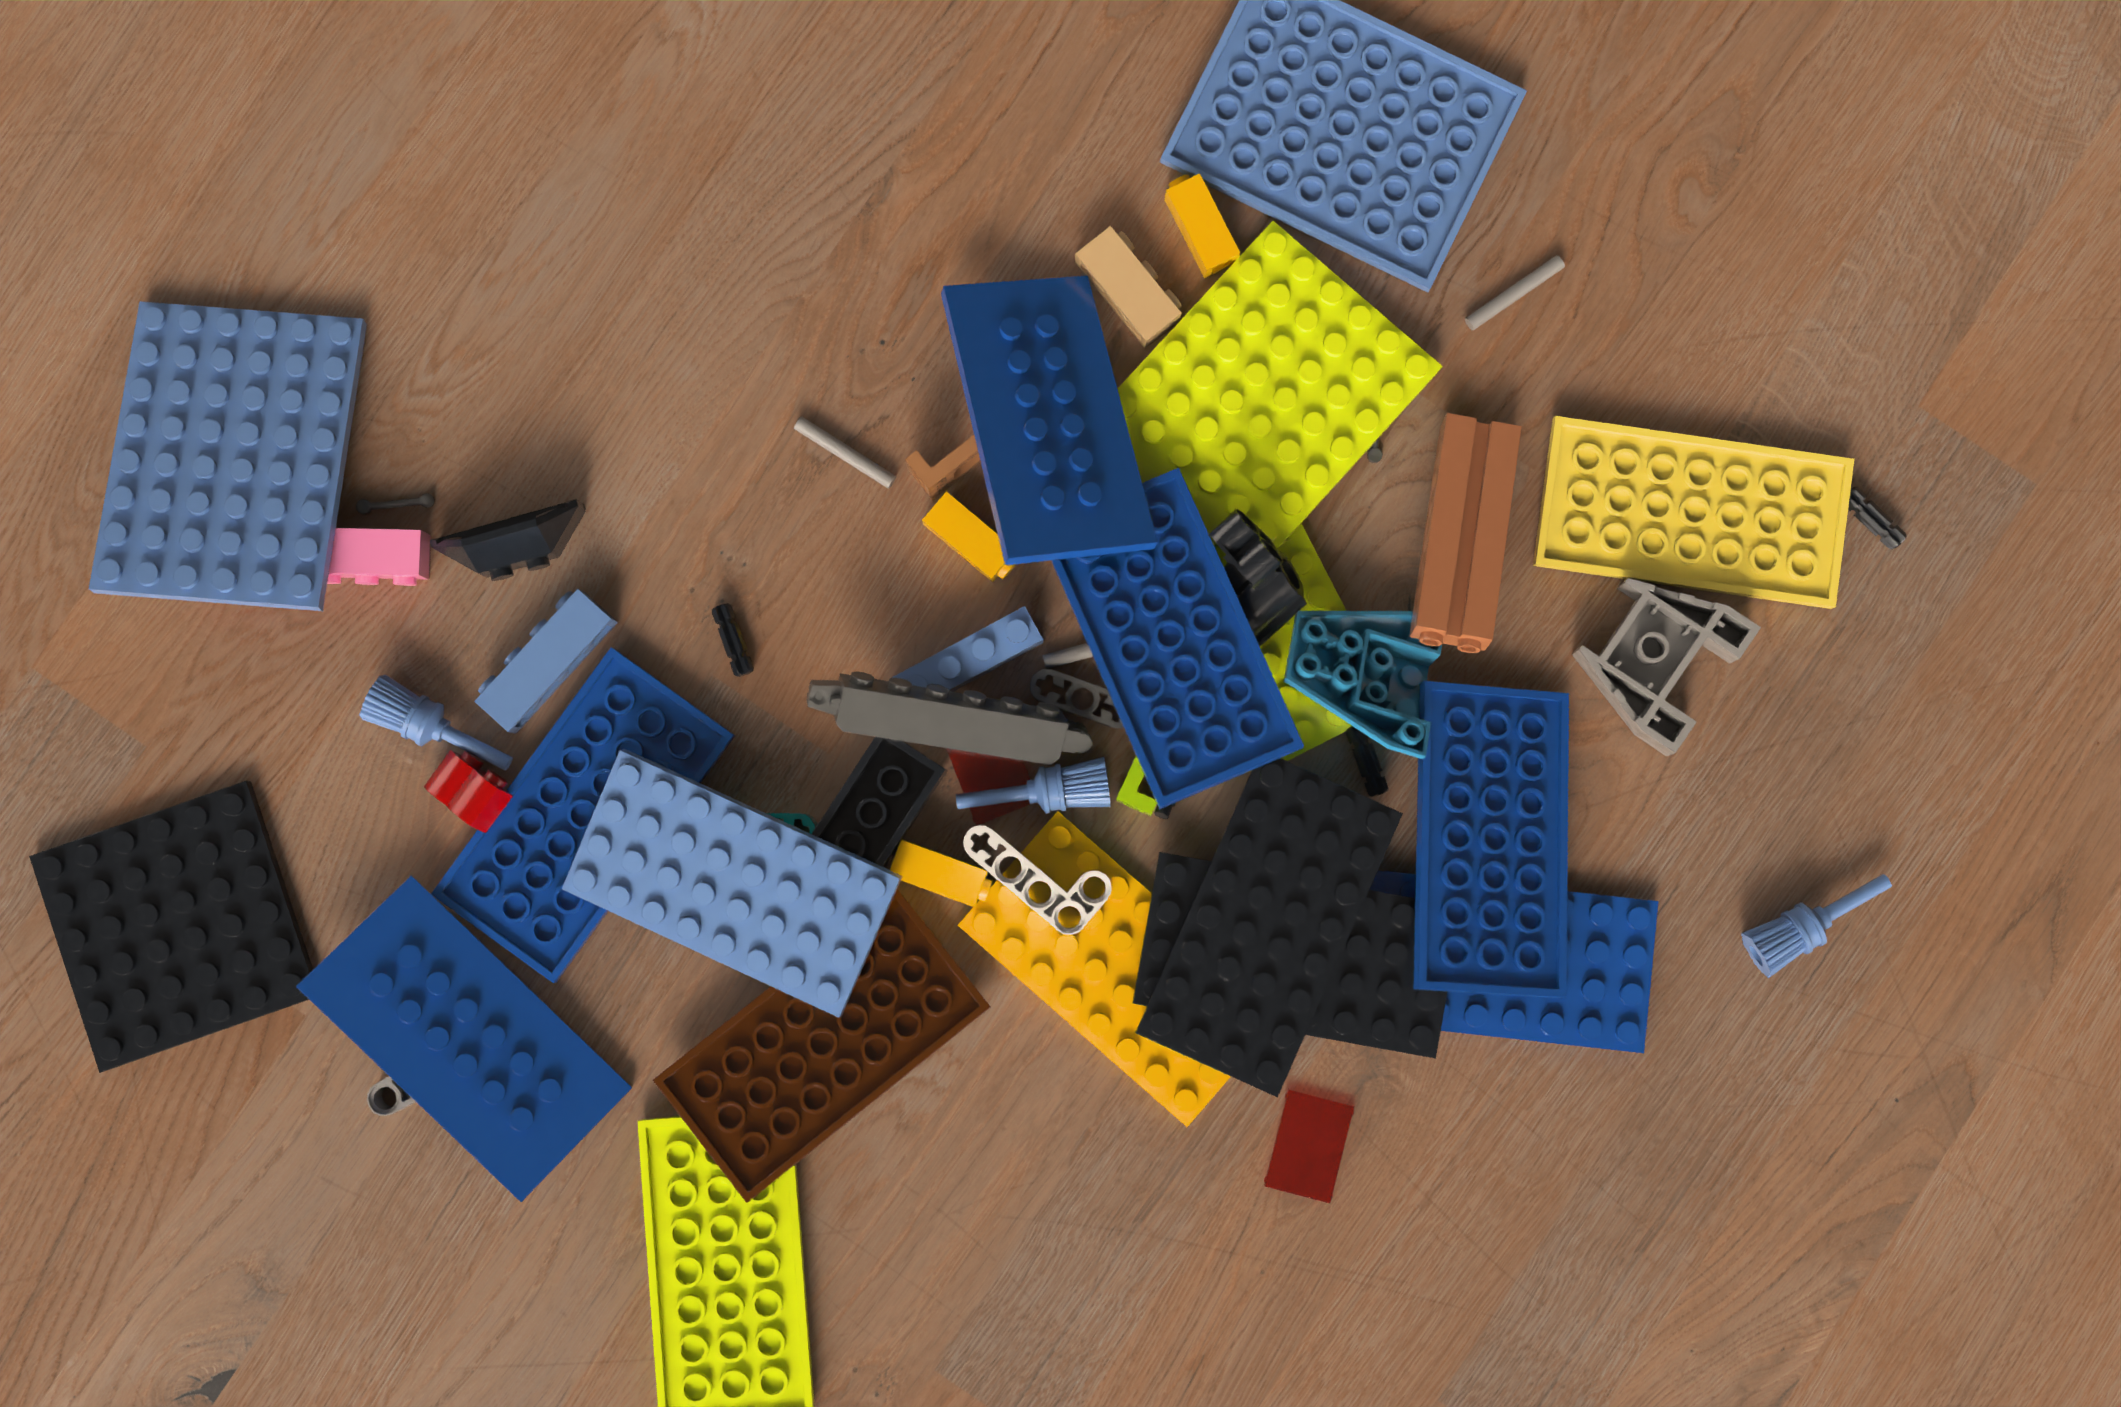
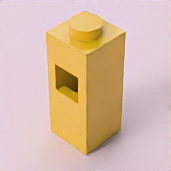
(1201, 224)
(967, 537)
(941, 873)

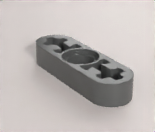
(1052, 697)

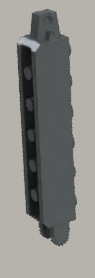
(948, 718)

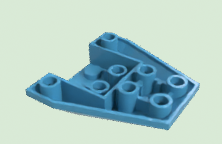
(1364, 672)

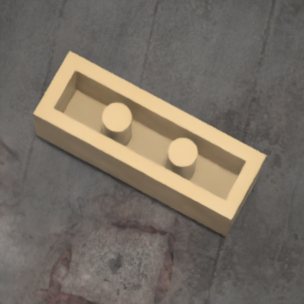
(1129, 286)

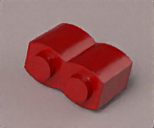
(468, 790)

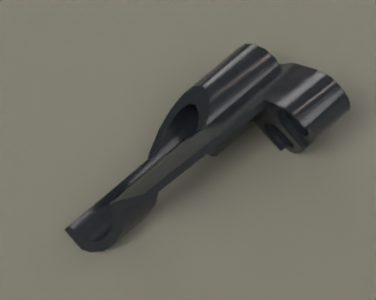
(1259, 575)

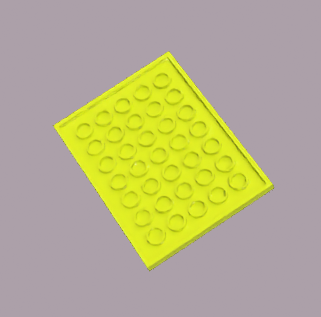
(1270, 388)

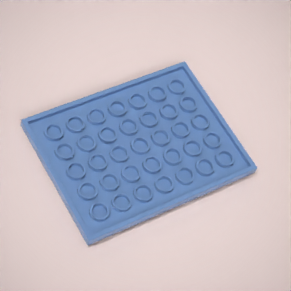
(1345, 130)
(229, 456)

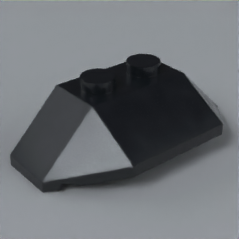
(514, 542)

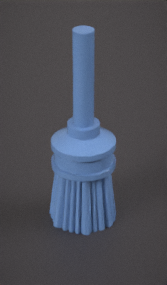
(421, 720)
(1052, 789)
(1802, 928)

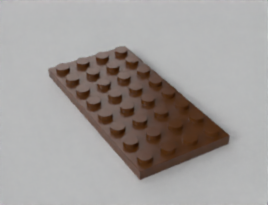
(794, 1075)

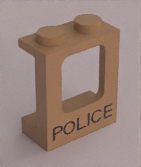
(947, 471)

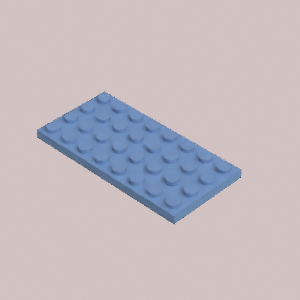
(731, 882)

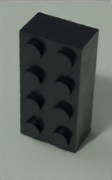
(880, 800)

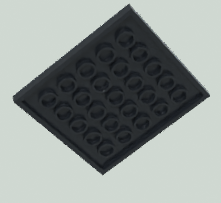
(174, 925)

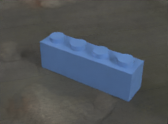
(977, 653)
(545, 660)

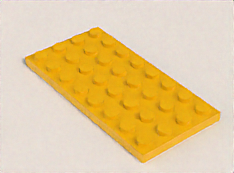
(1092, 972)

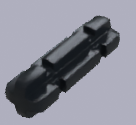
(1875, 519)
(732, 640)
(1367, 762)

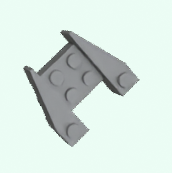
(1652, 653)

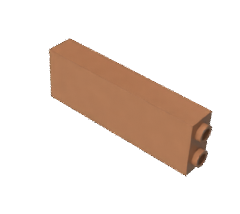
(1465, 533)

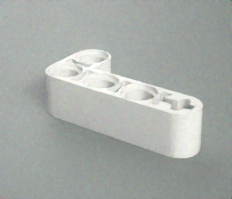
(1031, 873)

